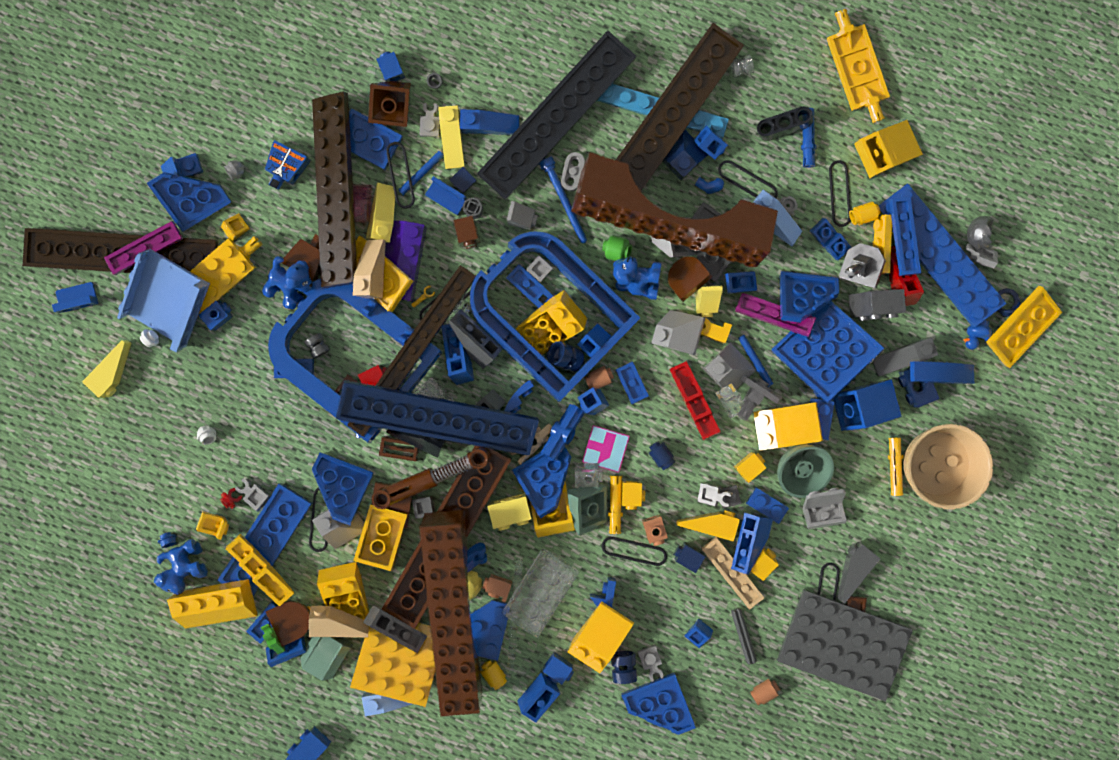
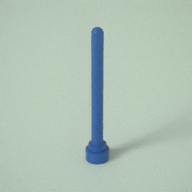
(548, 166)

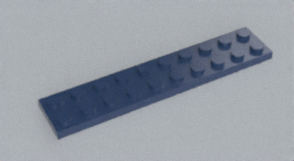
(436, 417)

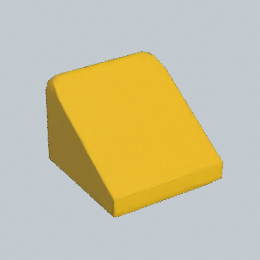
(234, 227)

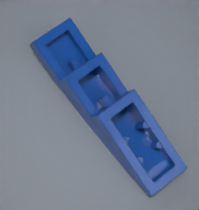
(941, 372)

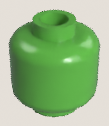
(617, 248)

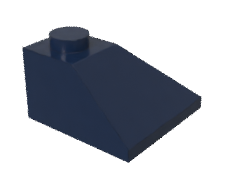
(684, 156)

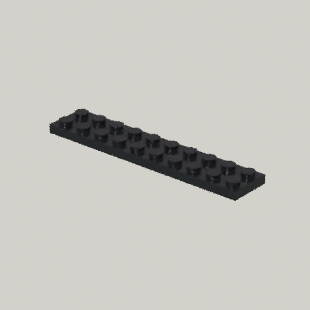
(556, 115)

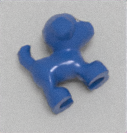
(637, 279)
(288, 281)
(173, 579)

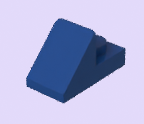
(184, 166)
(740, 282)
(608, 589)

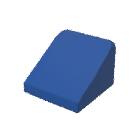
(699, 633)

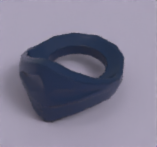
(1005, 313)

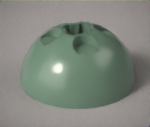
(804, 470)

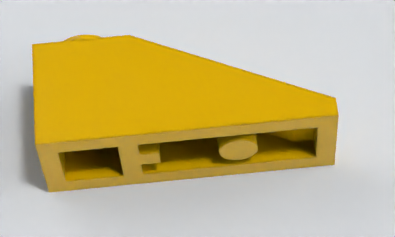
(716, 524)

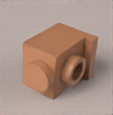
(651, 524)
(497, 586)

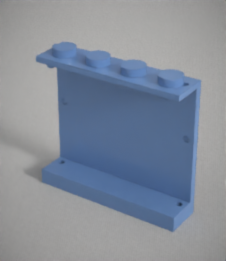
(164, 297)

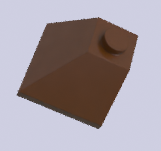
(389, 103)

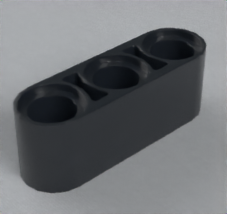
(792, 116)

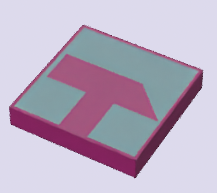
(606, 448)

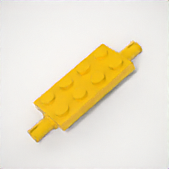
(858, 67)
(225, 268)

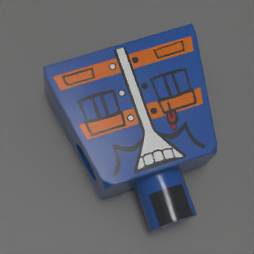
(285, 164)

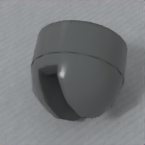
(432, 84)

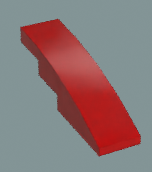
(695, 401)

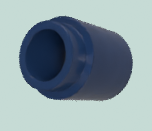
(661, 455)

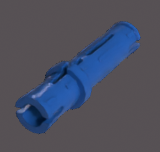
(808, 143)

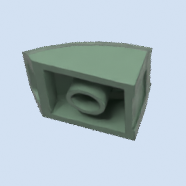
(588, 508)
(324, 656)

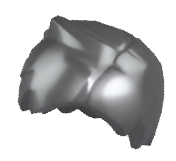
(980, 232)

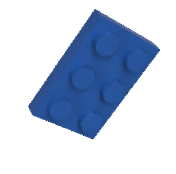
(371, 140)

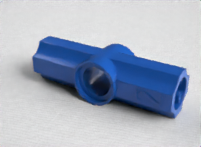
(562, 432)

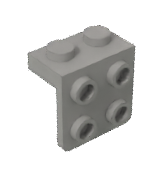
(824, 508)

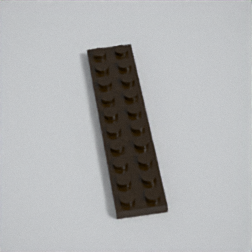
(679, 103)
(334, 190)
(87, 249)

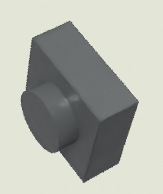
(735, 499)
(423, 506)

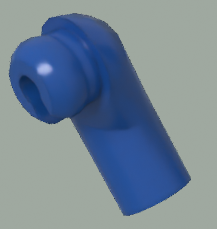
(710, 187)

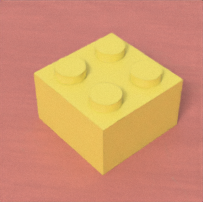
(510, 511)

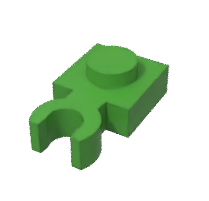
(271, 639)

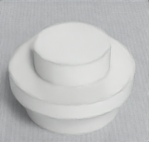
(149, 338)

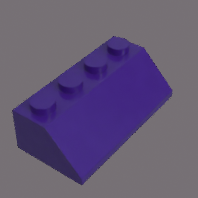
(406, 251)

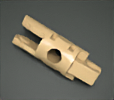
(541, 437)

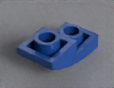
(830, 239)
(514, 403)

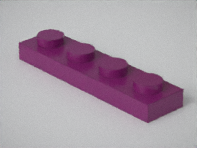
(155, 240)
(771, 314)

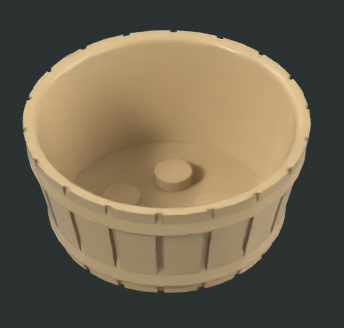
(948, 466)

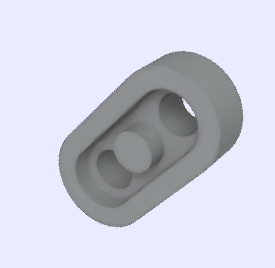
(572, 171)

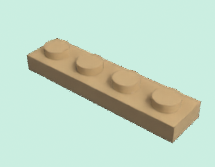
(738, 581)

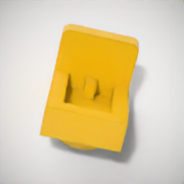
(212, 525)

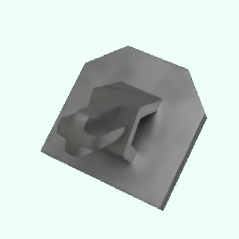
(863, 265)
(754, 396)

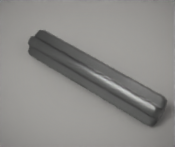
(743, 636)

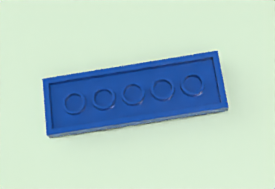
(270, 531)

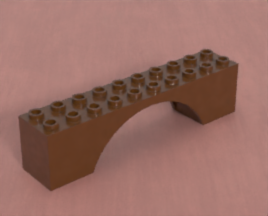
(611, 196)
(449, 612)

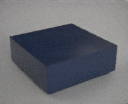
(463, 180)

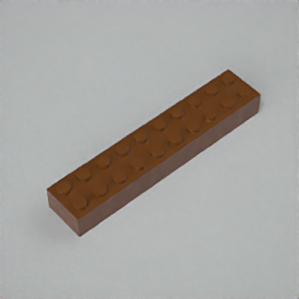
(468, 493)

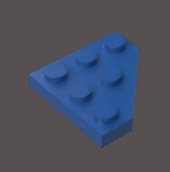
(188, 198)
(805, 294)
(543, 480)
(341, 486)
(489, 629)
(660, 704)

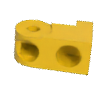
(716, 332)

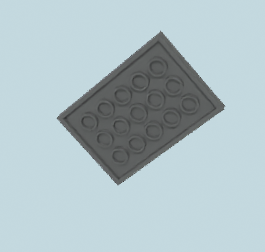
(844, 645)

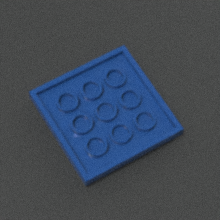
(831, 353)

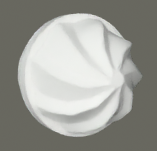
(206, 435)

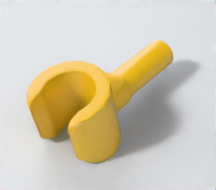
(423, 297)

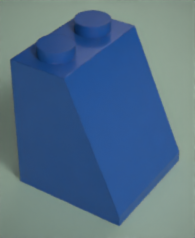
(867, 405)

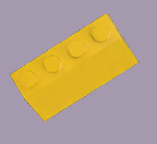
(213, 604)

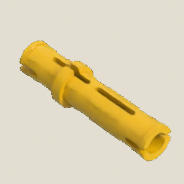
(895, 466)
(615, 505)

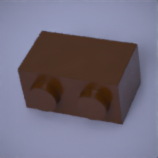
(467, 232)

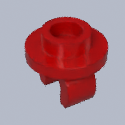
(228, 501)

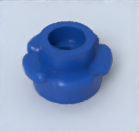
(167, 540)

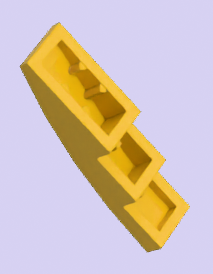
(260, 570)

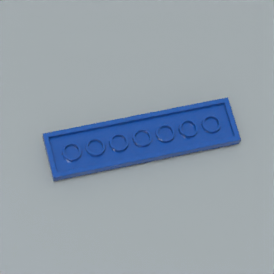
(949, 263)

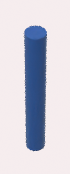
(421, 172)
(755, 360)

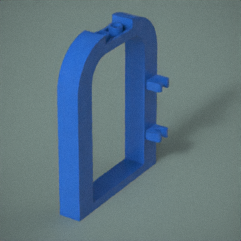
(580, 276)
(309, 383)

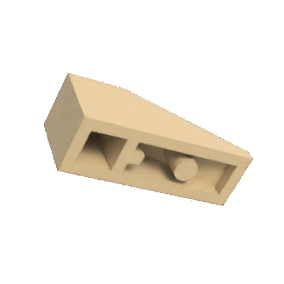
(370, 271)
(332, 622)

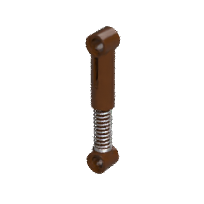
(429, 478)

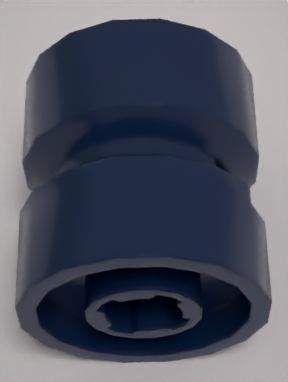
(565, 356)
(624, 674)

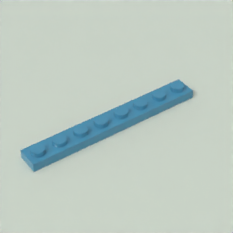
(643, 103)

